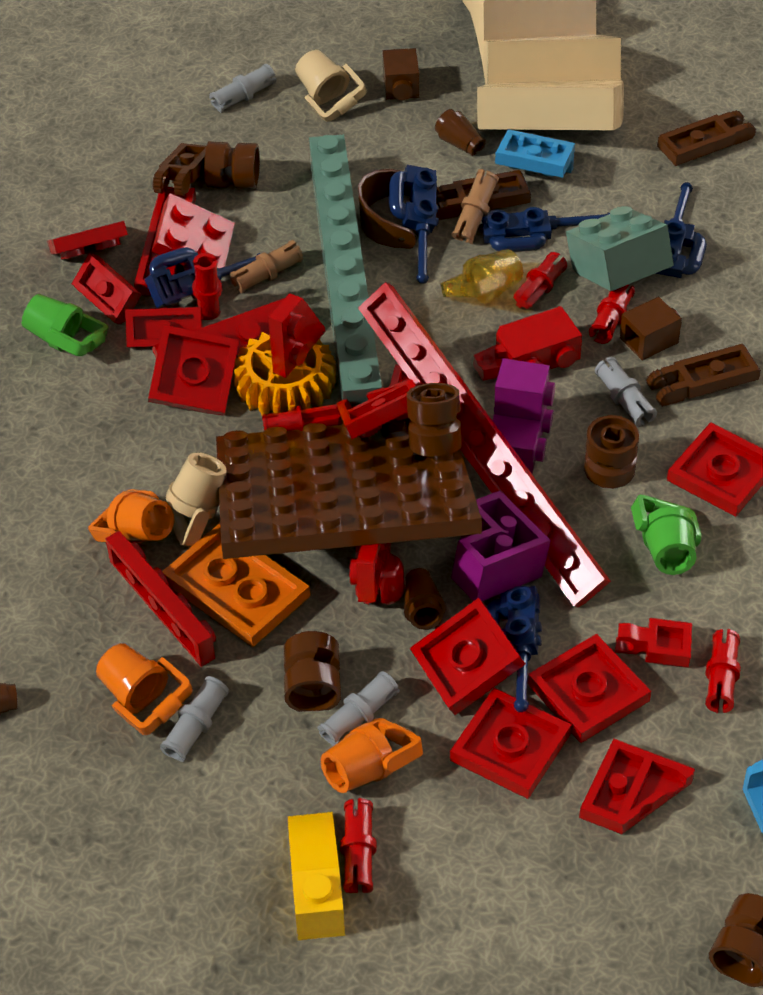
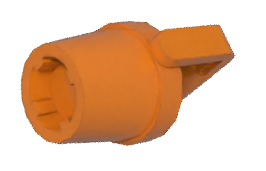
(136, 515)
(138, 683)
(367, 756)

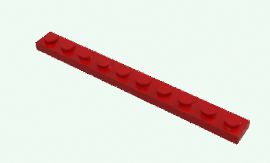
(485, 445)

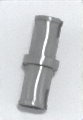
(243, 88)
(625, 391)
(359, 708)
(194, 718)

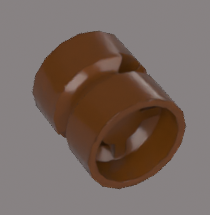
(232, 165)
(433, 418)
(611, 451)
(312, 671)
(739, 944)

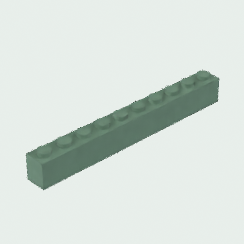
(343, 269)

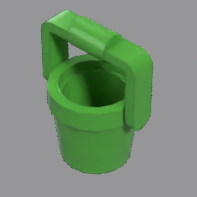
(60, 322)
(668, 533)

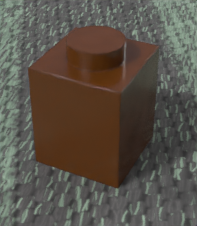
(401, 74)
(650, 328)

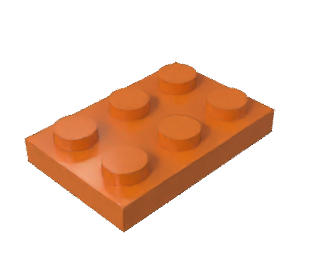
(239, 593)

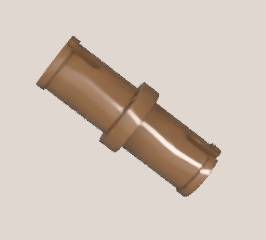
(475, 206)
(266, 266)

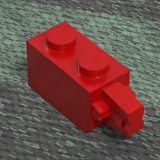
(539, 339)

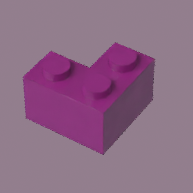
(521, 408)
(504, 555)

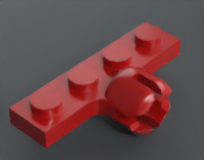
(374, 570)

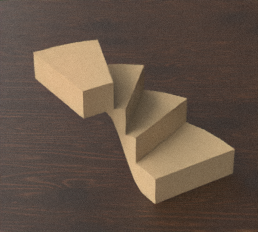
(546, 66)

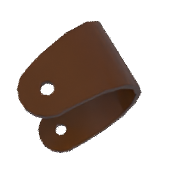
(373, 188)

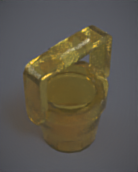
(485, 276)

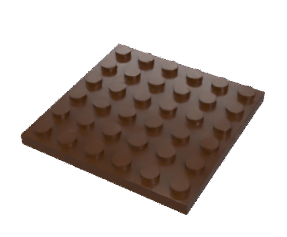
(337, 491)

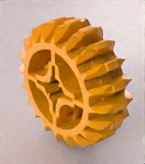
(303, 386)

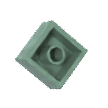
(619, 248)

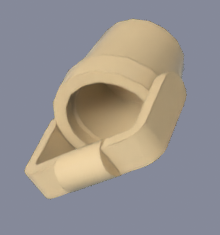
(328, 81)
(195, 496)

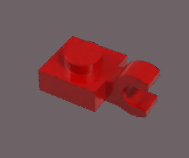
(662, 640)

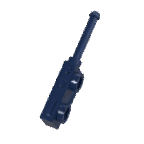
(420, 211)
(531, 222)
(684, 235)
(171, 289)
(522, 610)

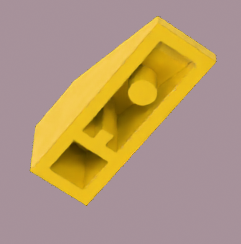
(315, 876)

